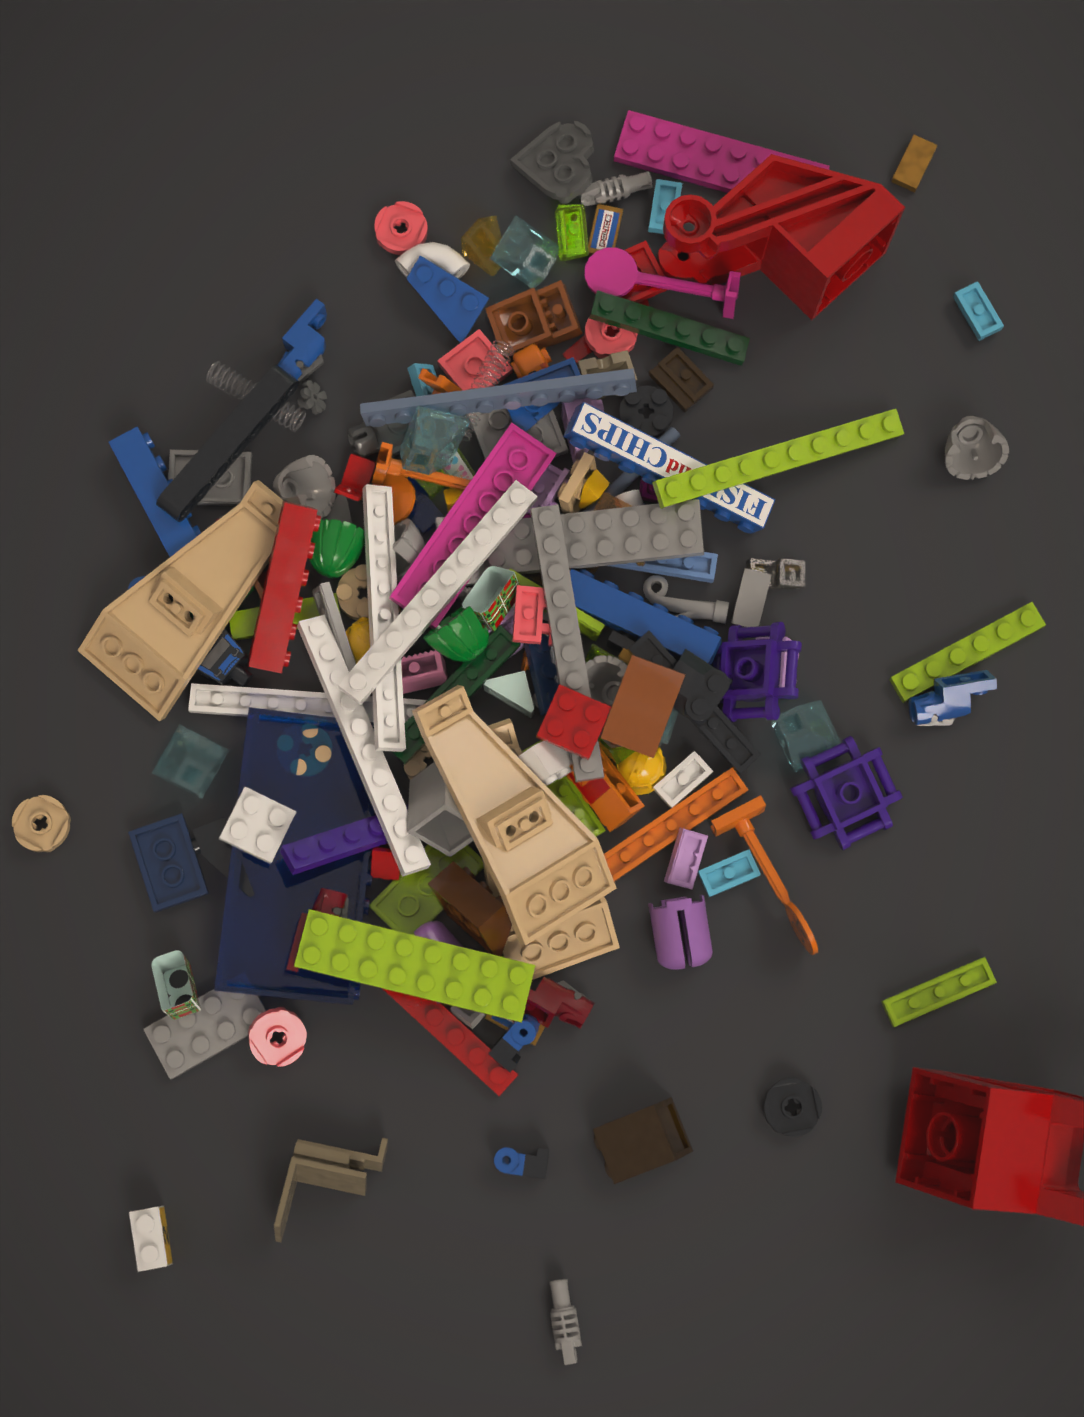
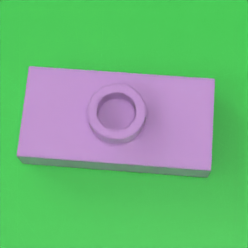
(685, 858)

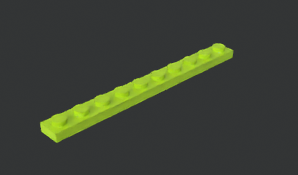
(777, 458)

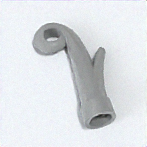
(692, 609)

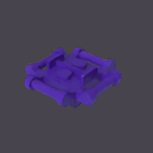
(756, 670)
(847, 793)

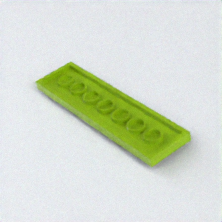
(415, 966)

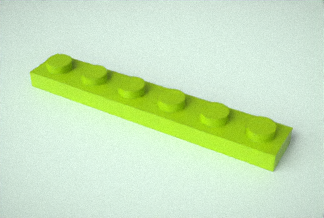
(967, 651)

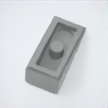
(751, 598)

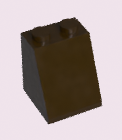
(642, 1141)

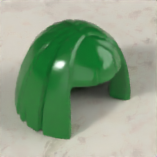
(336, 547)
(459, 636)

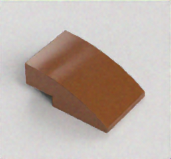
(535, 318)
(642, 706)

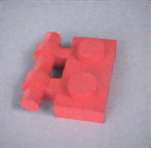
(529, 616)

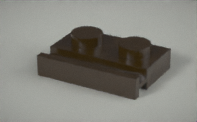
(681, 379)

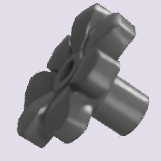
(312, 397)

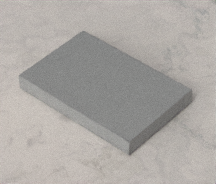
(229, 488)

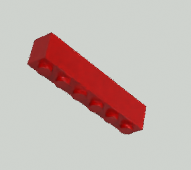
(282, 587)

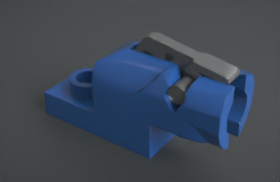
(305, 343)
(950, 698)

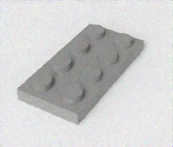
(201, 1035)

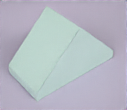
(512, 690)

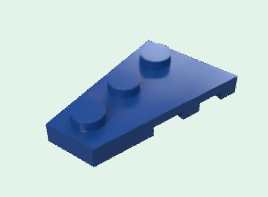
(448, 297)
(528, 416)

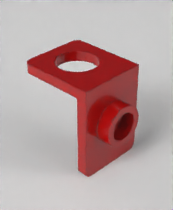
(356, 476)

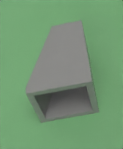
(434, 814)

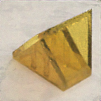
(481, 242)

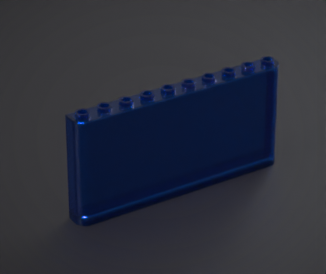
(328, 795)

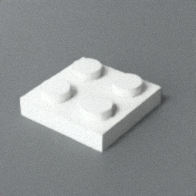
(257, 825)

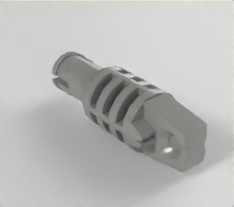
(615, 188)
(564, 1321)

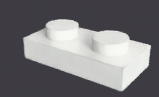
(682, 780)

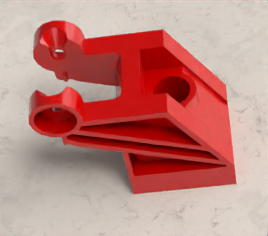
(791, 221)
(993, 1144)

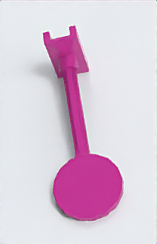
(616, 273)

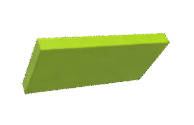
(410, 901)

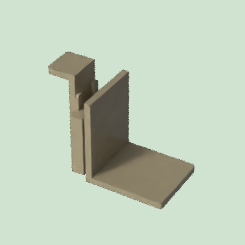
(326, 1168)

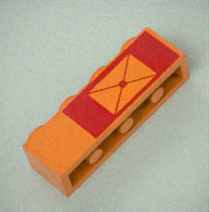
(610, 796)

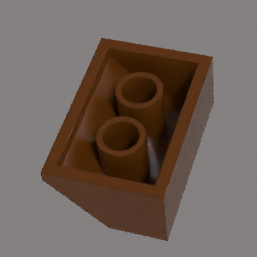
(473, 907)

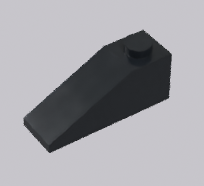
(218, 851)

